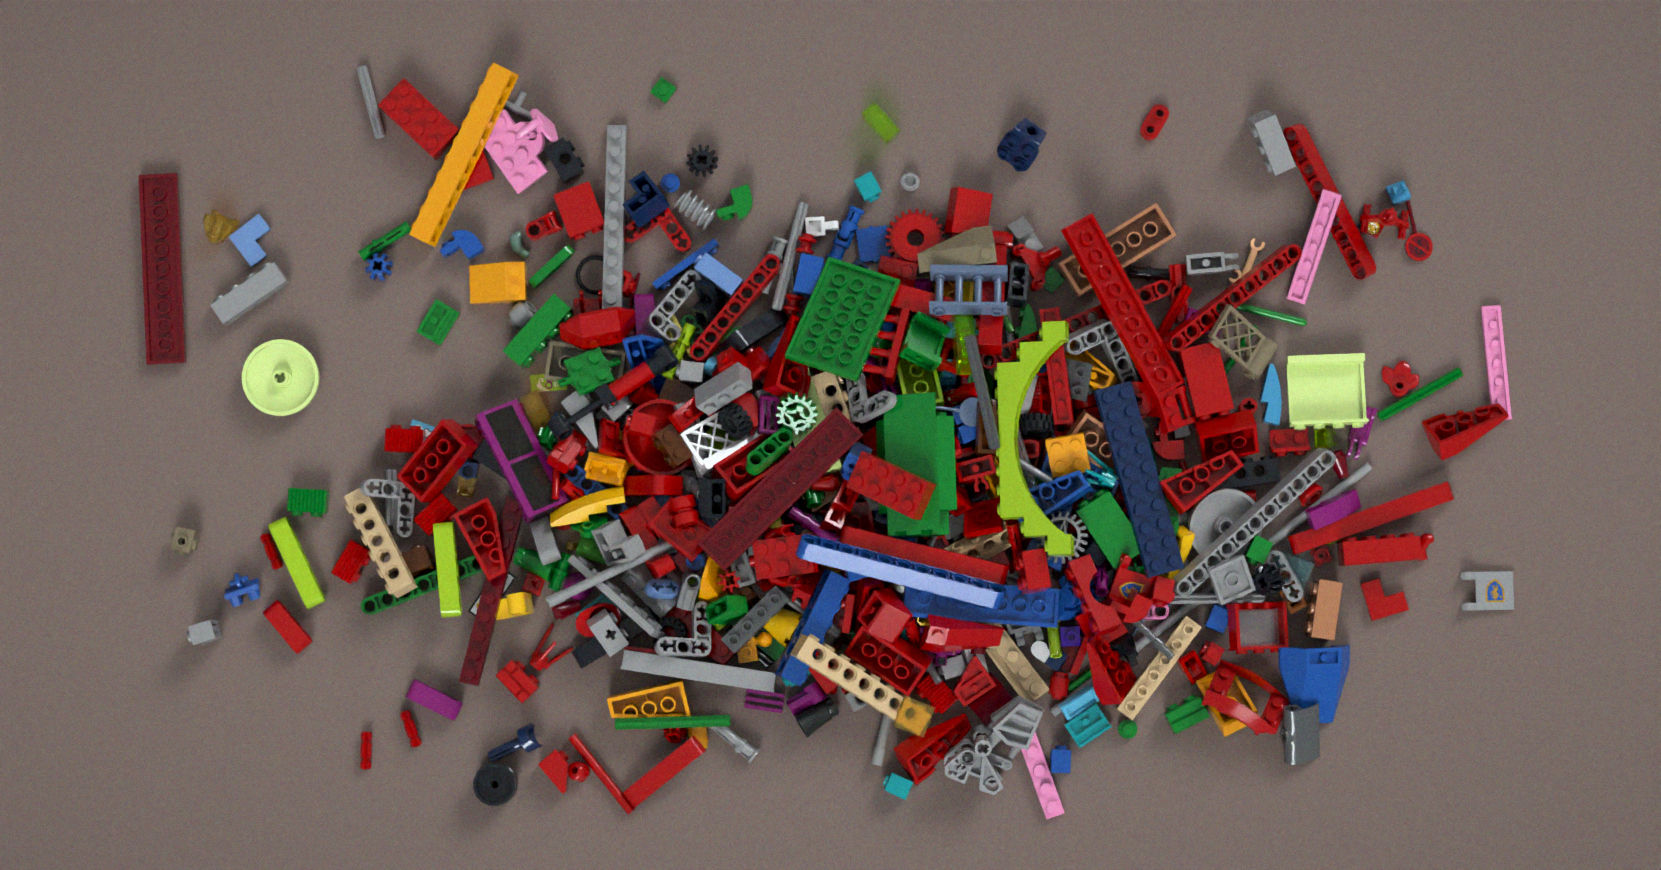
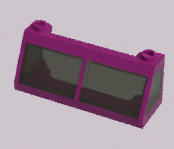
(520, 459)

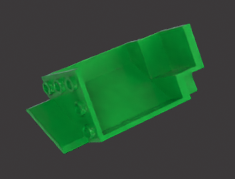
(924, 445)

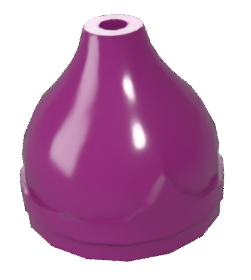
(573, 579)

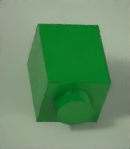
(1257, 550)

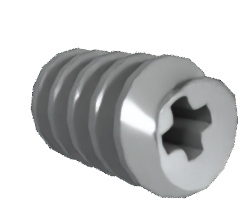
(696, 209)

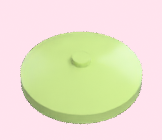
(280, 377)

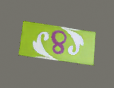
(540, 384)

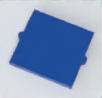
(872, 243)

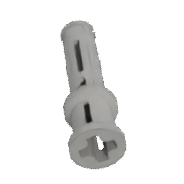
(777, 249)
(741, 745)

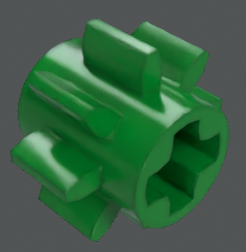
(546, 437)

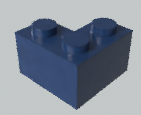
(647, 201)

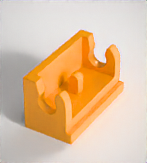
(606, 469)

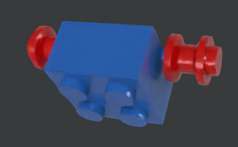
(807, 276)

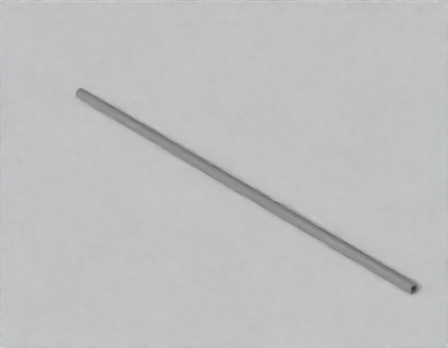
(1275, 539)

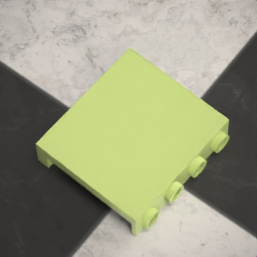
(1326, 390)

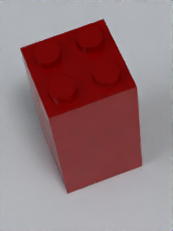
(1205, 381)

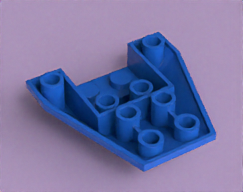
(1315, 676)

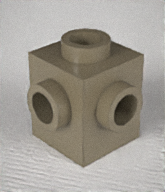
(191, 541)

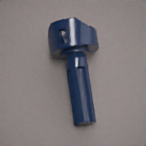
(525, 739)

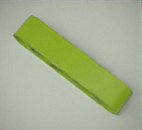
(296, 562)
(447, 569)

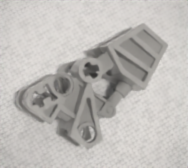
(1013, 724)

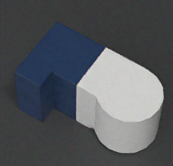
(1042, 652)

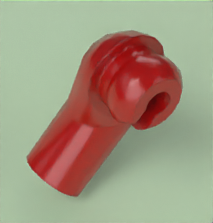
(1425, 539)

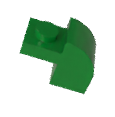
(742, 204)

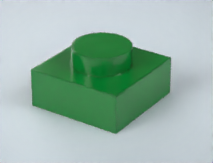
(663, 90)
(1052, 280)

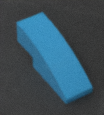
(1271, 397)

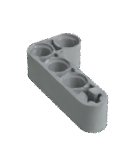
(670, 299)

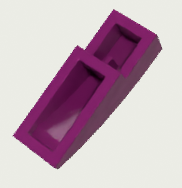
(1332, 509)

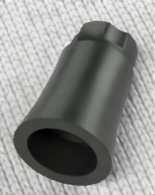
(816, 716)

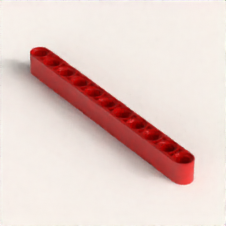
(1082, 320)

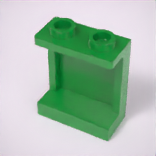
(924, 341)

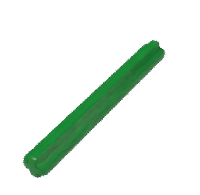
(1419, 394)

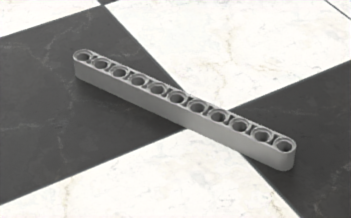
(1262, 519)

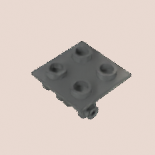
(1079, 379)

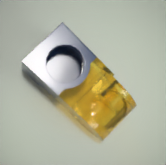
(467, 479)

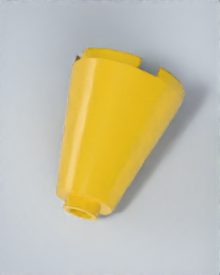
(783, 626)

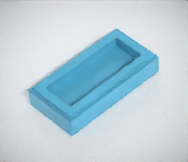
(1079, 702)

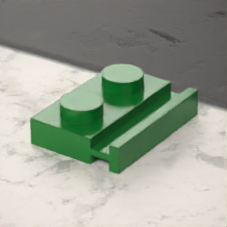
(438, 322)

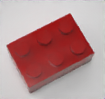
(1227, 433)

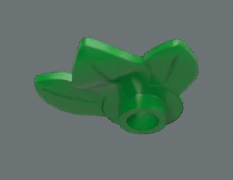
(586, 527)

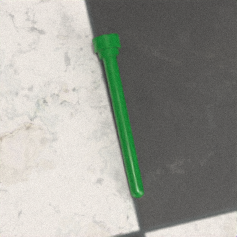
(1270, 314)

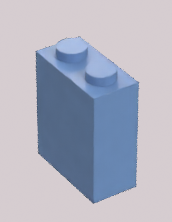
(717, 273)

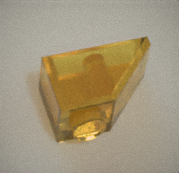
(536, 409)

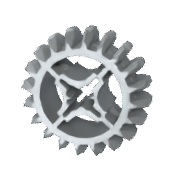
(1078, 541)

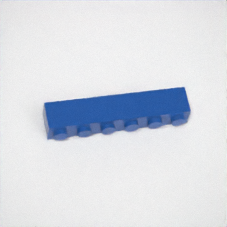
(815, 621)

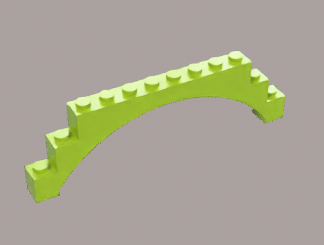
(1012, 386)

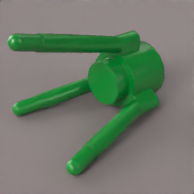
(813, 498)

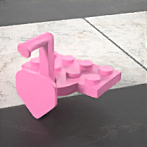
(515, 150)

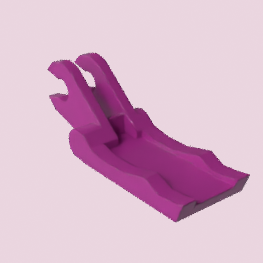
(1361, 435)

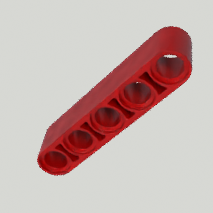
(664, 771)

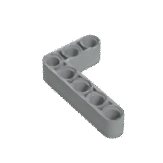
(1105, 340)

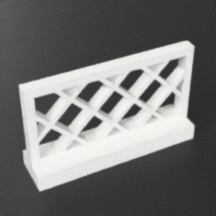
(707, 464)

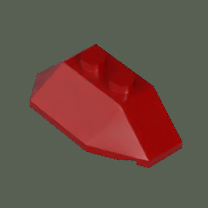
(598, 327)

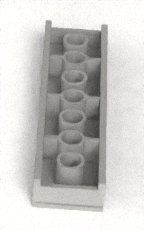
(699, 671)

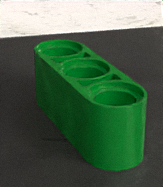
(766, 459)

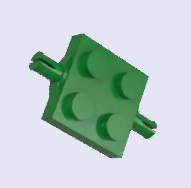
(588, 371)

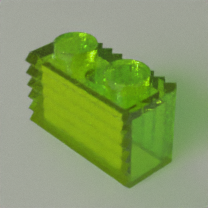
(880, 122)

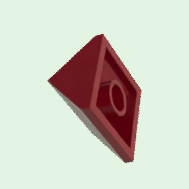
(990, 701)

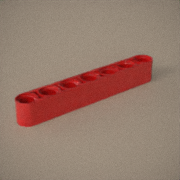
(736, 299)

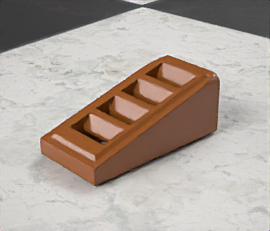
(1297, 606)

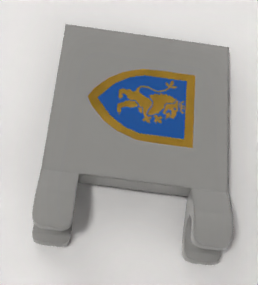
(1492, 590)

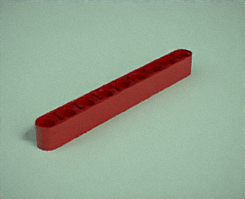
(1345, 224)
(1240, 294)
(1371, 517)
(925, 554)

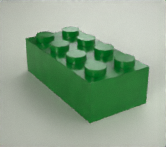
(538, 331)

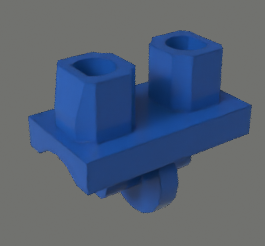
(250, 587)

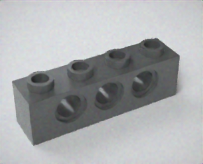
(756, 618)

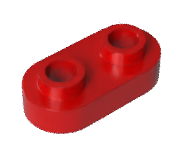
(1154, 121)

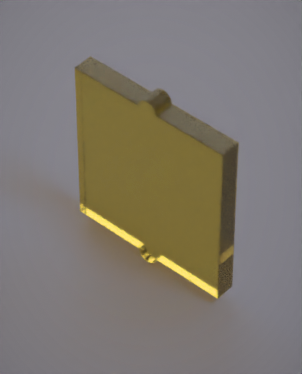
(913, 716)

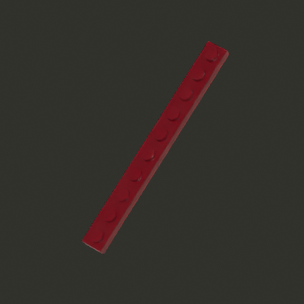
(491, 598)

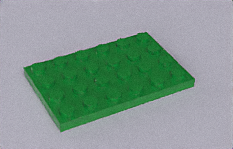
(842, 319)

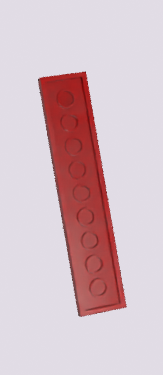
(1123, 306)

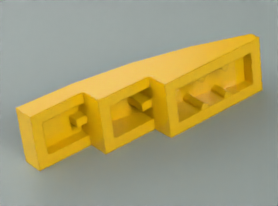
(580, 509)

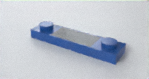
(664, 281)

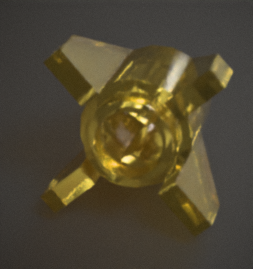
(218, 226)

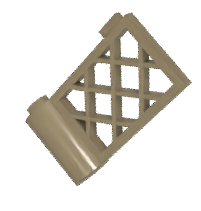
(1257, 354)

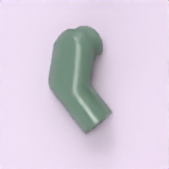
(516, 246)

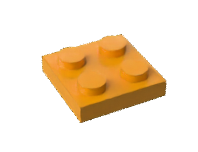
(1067, 454)

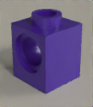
(1070, 636)

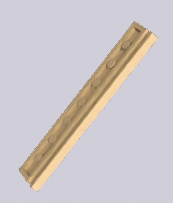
(1016, 668)

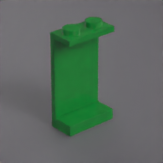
(1108, 526)

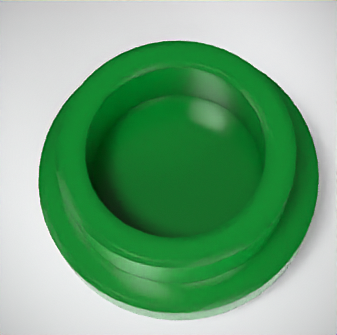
(1127, 729)

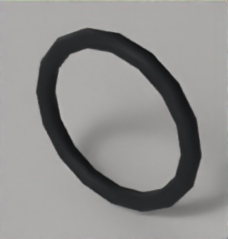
(578, 273)

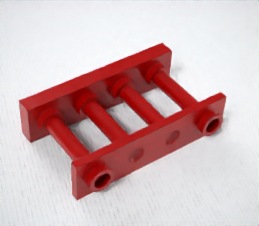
(896, 338)

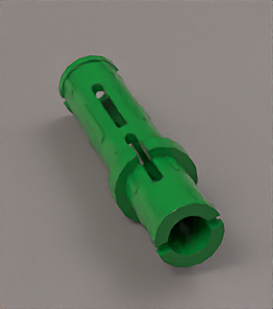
(365, 253)

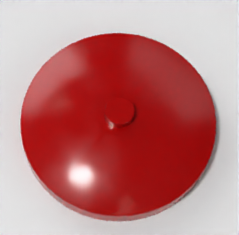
(642, 450)

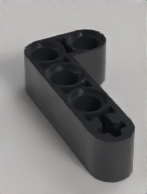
(755, 330)

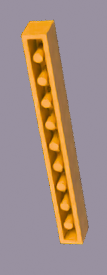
(463, 154)

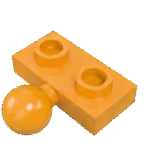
(749, 651)

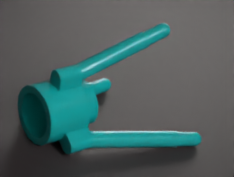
(1105, 478)

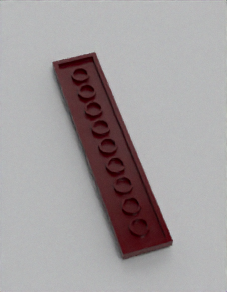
(162, 269)
(780, 489)

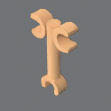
(1249, 263)

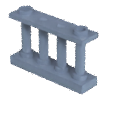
(972, 273)

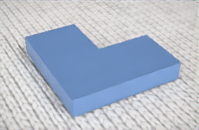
(246, 239)

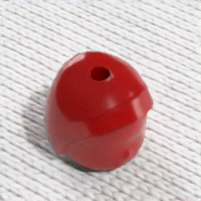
(578, 771)

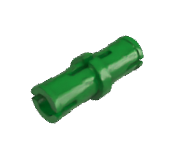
(560, 572)

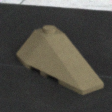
(967, 248)

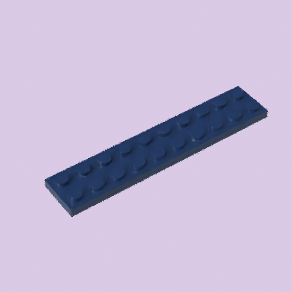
(1138, 479)

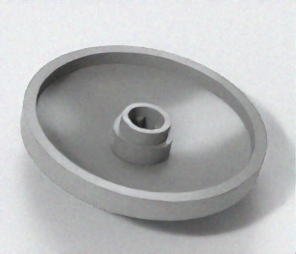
(1215, 515)

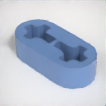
(662, 590)

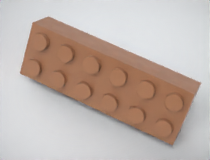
(1129, 242)

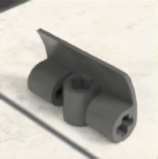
(1300, 734)

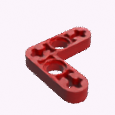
(663, 222)

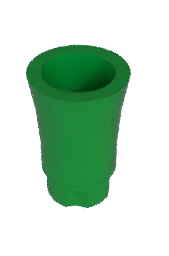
(530, 561)

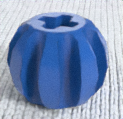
(384, 265)

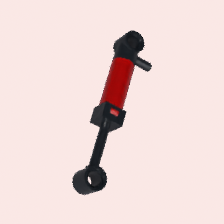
(609, 395)

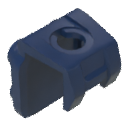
(1019, 147)

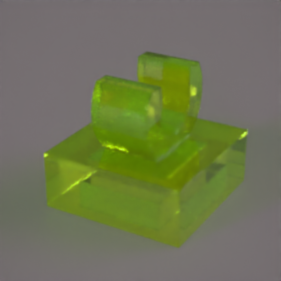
(1324, 438)

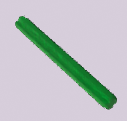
(672, 722)

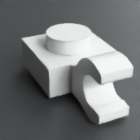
(817, 226)

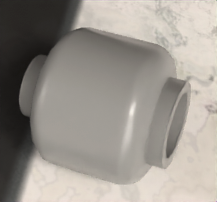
(521, 313)

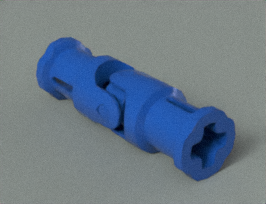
(849, 227)

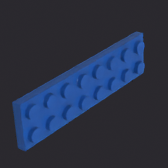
(1029, 609)

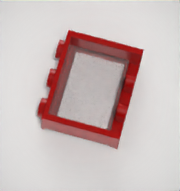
(1257, 627)

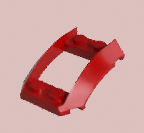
(1217, 697)

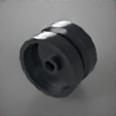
(485, 790)

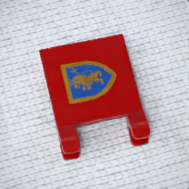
(1127, 579)

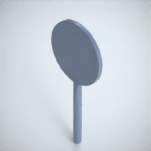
(967, 411)

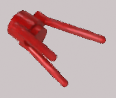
(540, 660)

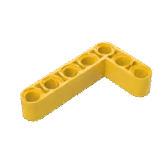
(515, 605)

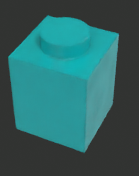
(868, 187)
(897, 785)

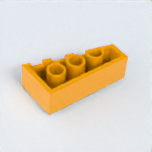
(657, 700)

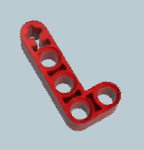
(653, 485)
(636, 524)

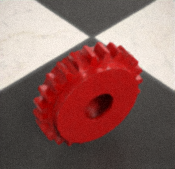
(913, 223)

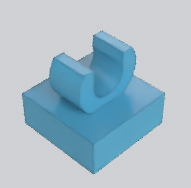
(1398, 193)

